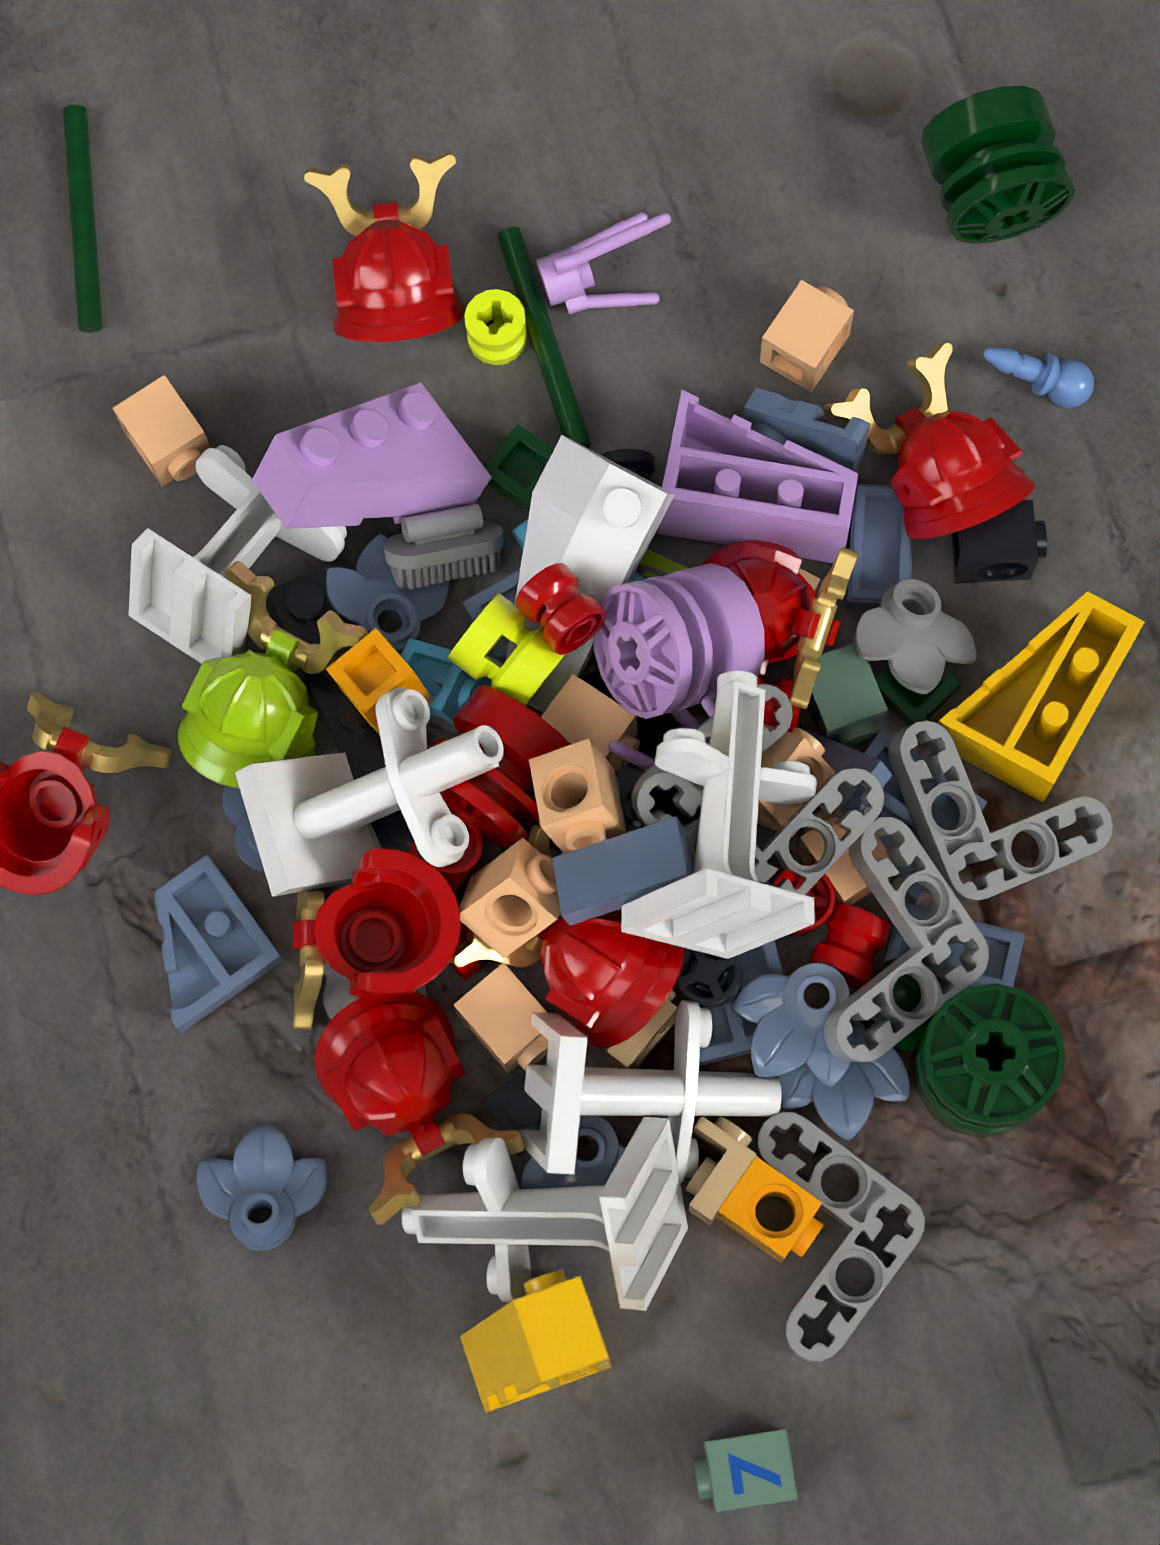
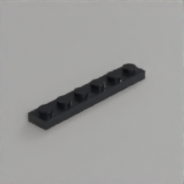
(299, 607)

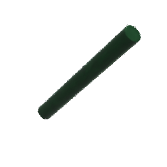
(82, 219)
(542, 336)

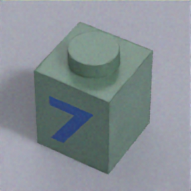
(846, 698)
(746, 1471)

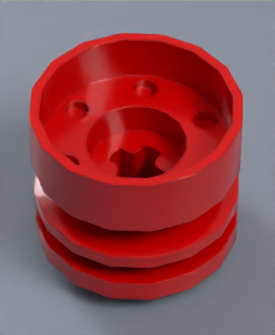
(501, 797)

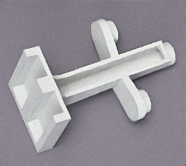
(189, 596)
(315, 816)
(722, 903)
(570, 1090)
(632, 1216)

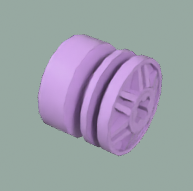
(675, 637)

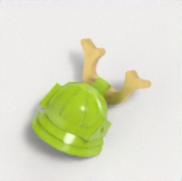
(253, 703)

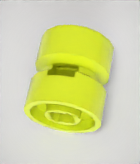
(525, 667)

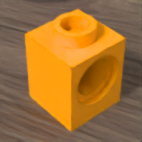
(372, 670)
(760, 1183)

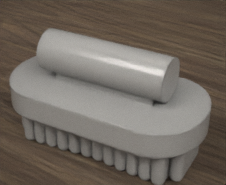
(444, 547)

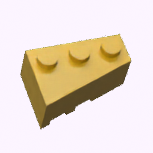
(1041, 701)
(535, 1342)

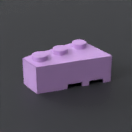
(370, 462)

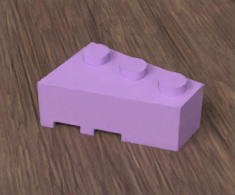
(749, 487)

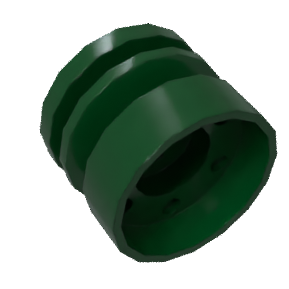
(997, 164)
(961, 1087)

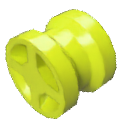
(499, 341)

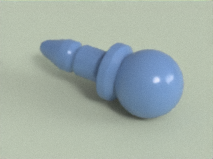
(1065, 381)

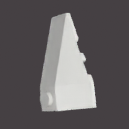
(596, 524)

